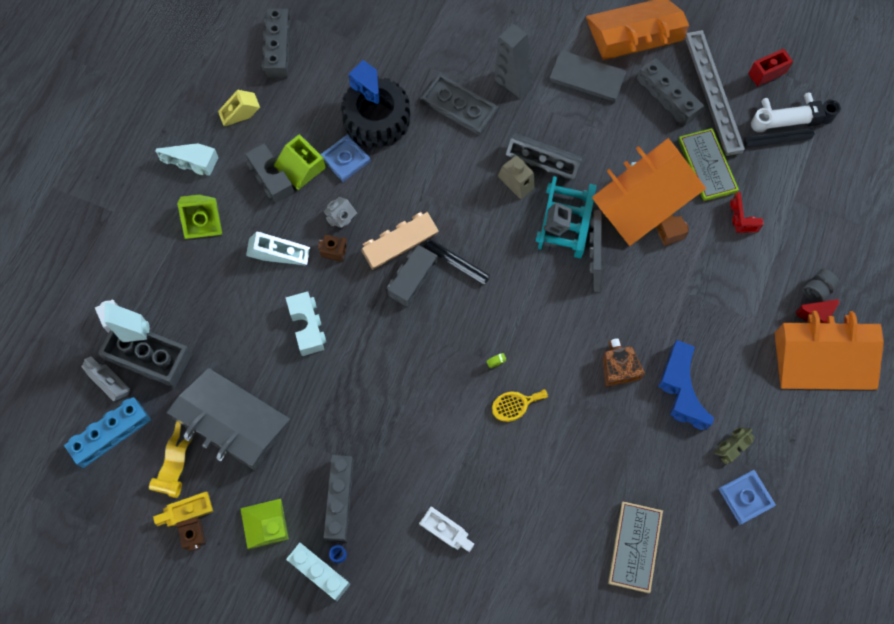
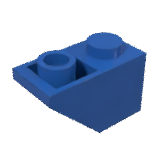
(365, 79)

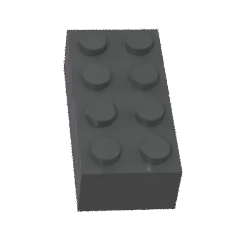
(153, 358)

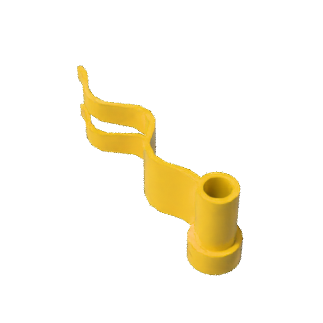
(172, 467)

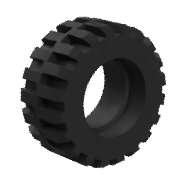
(382, 131)

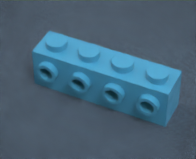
(107, 432)

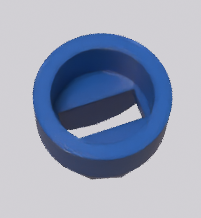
(335, 551)

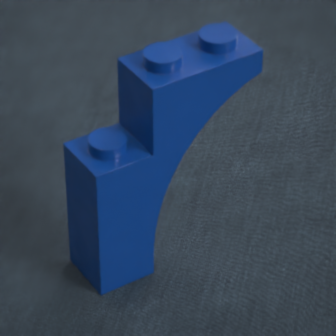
(677, 380)

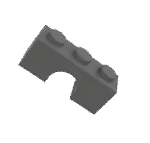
(276, 185)

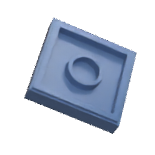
(345, 158)
(747, 497)

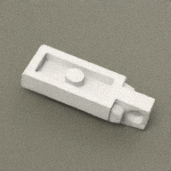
(446, 530)

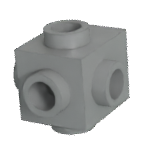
(339, 212)

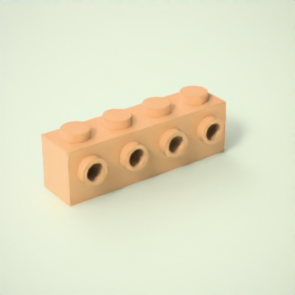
(400, 240)

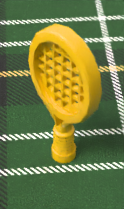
(536, 396)

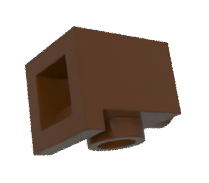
(336, 252)
(198, 538)

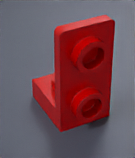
(743, 225)

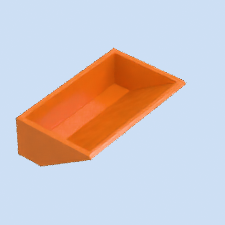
(637, 28)
(648, 191)
(829, 354)

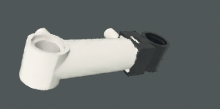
(812, 114)

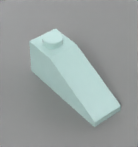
(276, 250)
(126, 323)

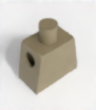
(515, 175)

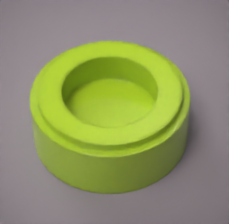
(496, 360)

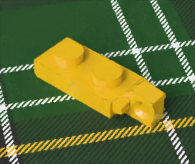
(185, 509)

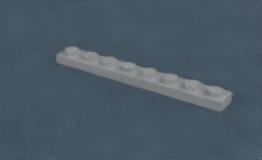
(714, 93)

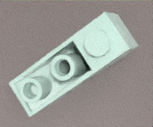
(192, 156)

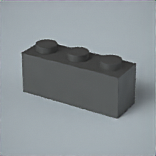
(412, 275)

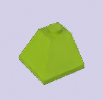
(199, 216)
(264, 523)

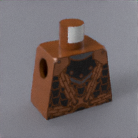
(621, 364)

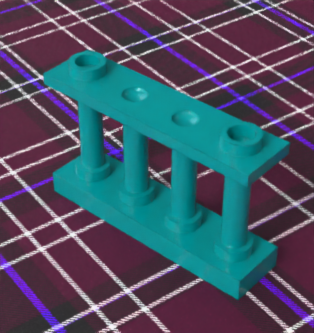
(579, 228)

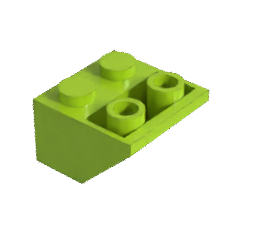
(299, 162)

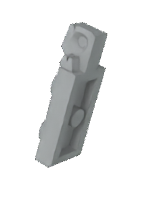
(106, 379)

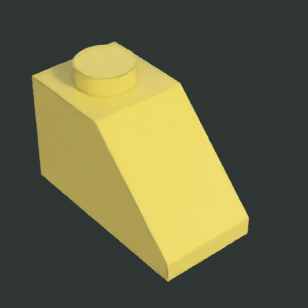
(239, 107)

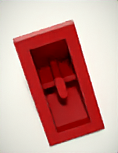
(823, 308)

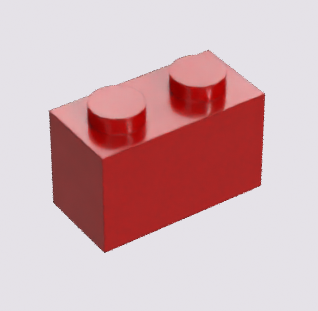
(770, 67)

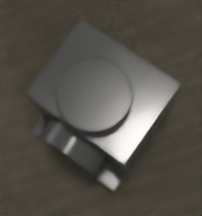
(558, 219)

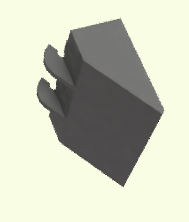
(228, 419)

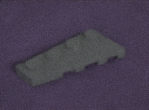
(595, 252)

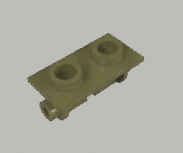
(740, 438)

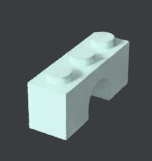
(310, 339)
(318, 571)

